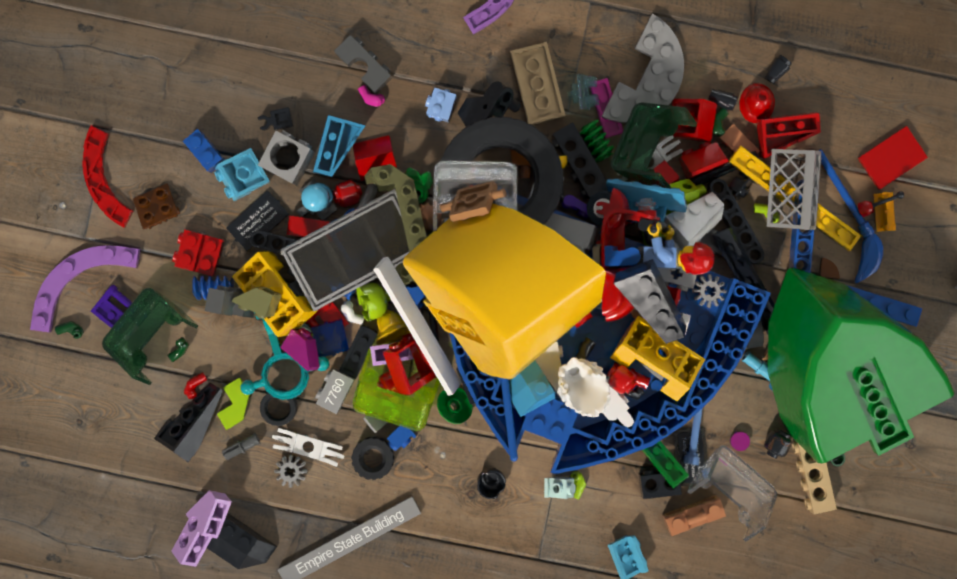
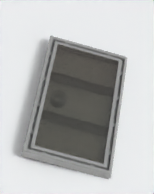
(347, 250)

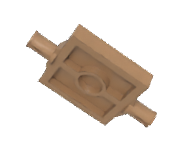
(473, 201)

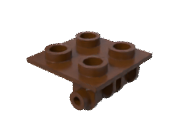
(156, 207)

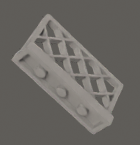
(809, 194)

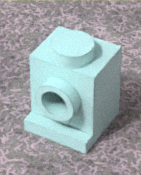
(559, 487)

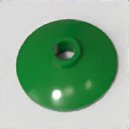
(461, 404)

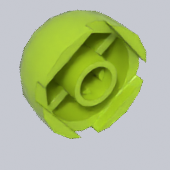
(373, 300)

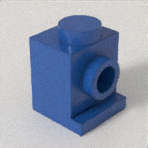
(400, 437)

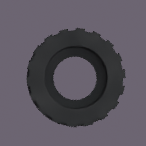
(358, 458)

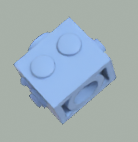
(440, 104)

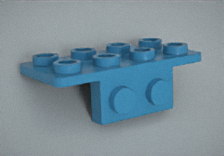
(665, 198)

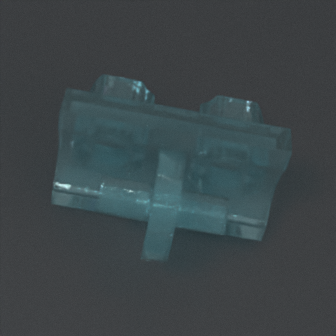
(584, 100)

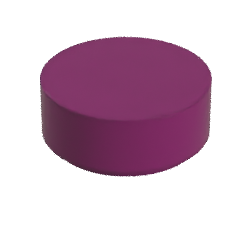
(740, 441)

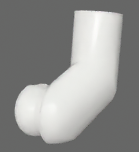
(350, 315)

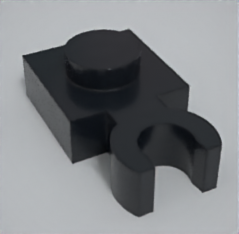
(279, 119)

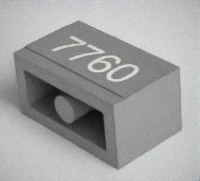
(334, 391)

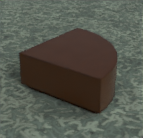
(828, 269)

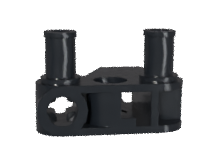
(493, 103)

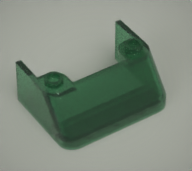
(641, 137)
(136, 329)

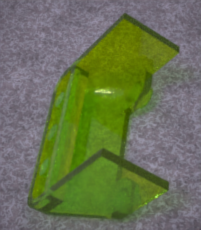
(390, 405)

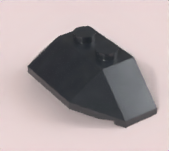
(241, 544)

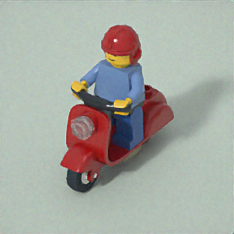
(611, 213)

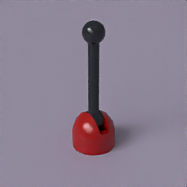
(866, 207)

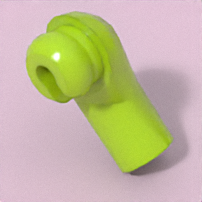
(763, 208)

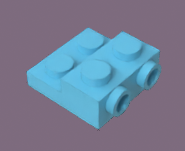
(241, 175)

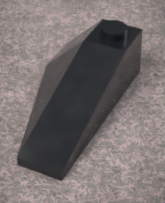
(188, 429)

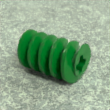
(596, 141)

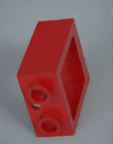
(415, 382)

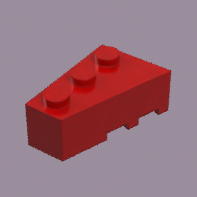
(785, 131)

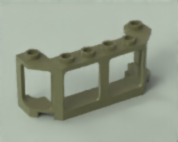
(390, 178)

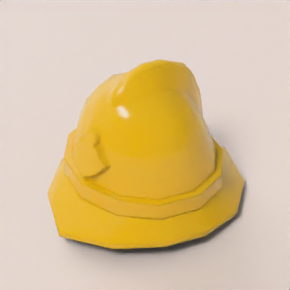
(391, 328)

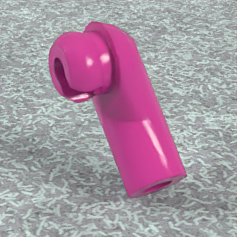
(371, 99)

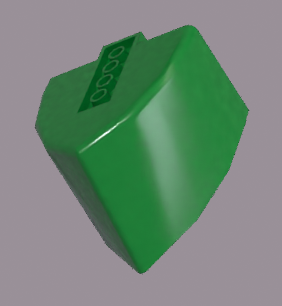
(846, 369)

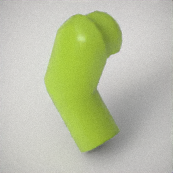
(579, 482)

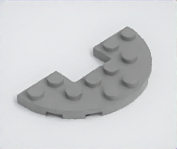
(661, 77)

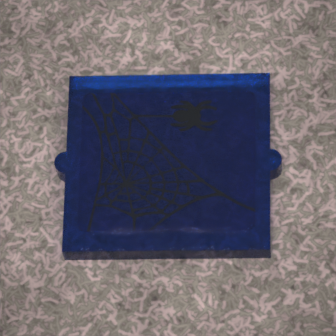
(330, 338)

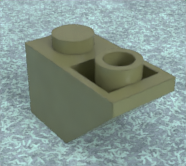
(259, 300)

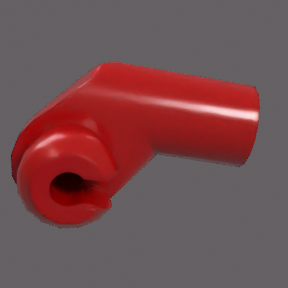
(192, 383)

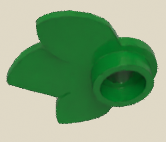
(422, 183)

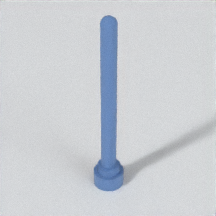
(692, 457)

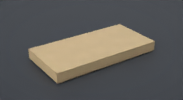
(537, 83)

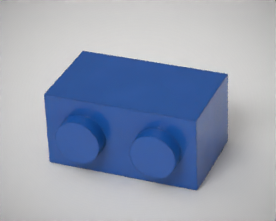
(203, 150)

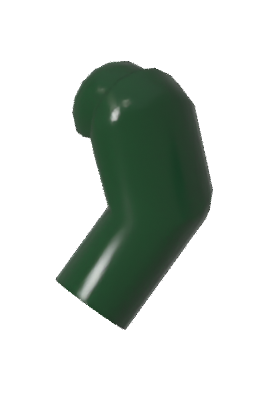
(718, 125)
(70, 327)
(180, 350)

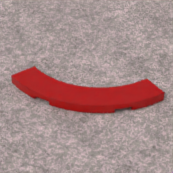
(96, 180)

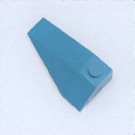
(530, 389)

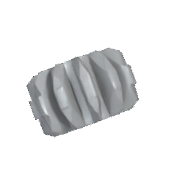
(711, 284)
(290, 478)

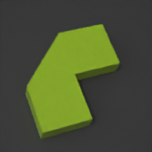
(236, 412)

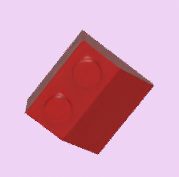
(703, 113)
(702, 160)

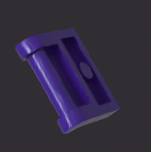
(581, 208)
(106, 310)

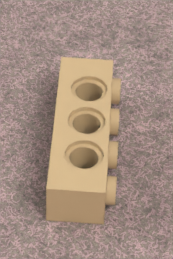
(825, 501)

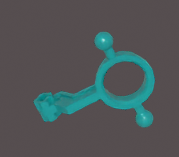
(248, 386)

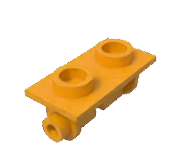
(884, 213)

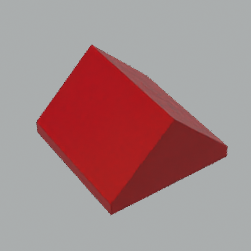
(373, 154)

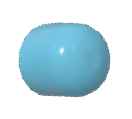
(316, 197)

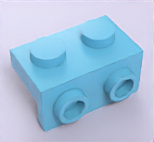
(628, 556)

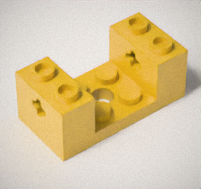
(263, 272)
(678, 366)

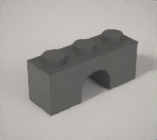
(352, 50)
(220, 302)

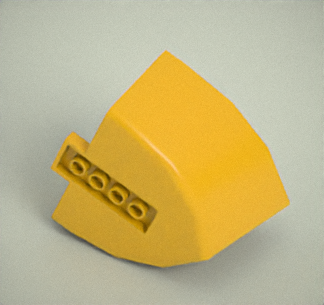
(504, 286)

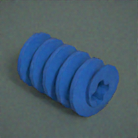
(201, 287)

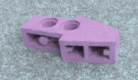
(203, 524)

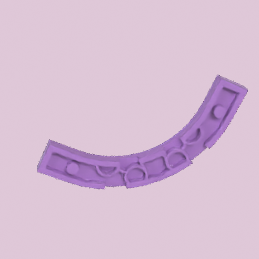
(486, 14)
(67, 270)

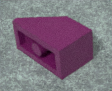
(302, 348)

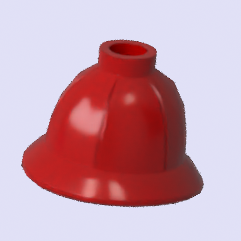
(756, 102)

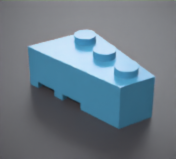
(335, 144)

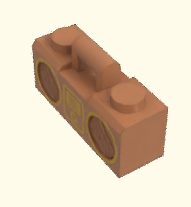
(694, 515)

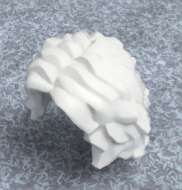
(584, 387)

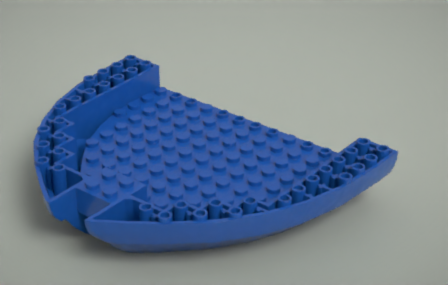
(583, 441)

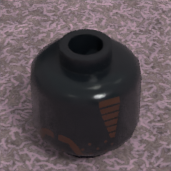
(778, 443)

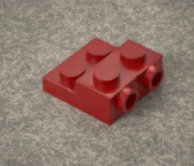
(198, 252)

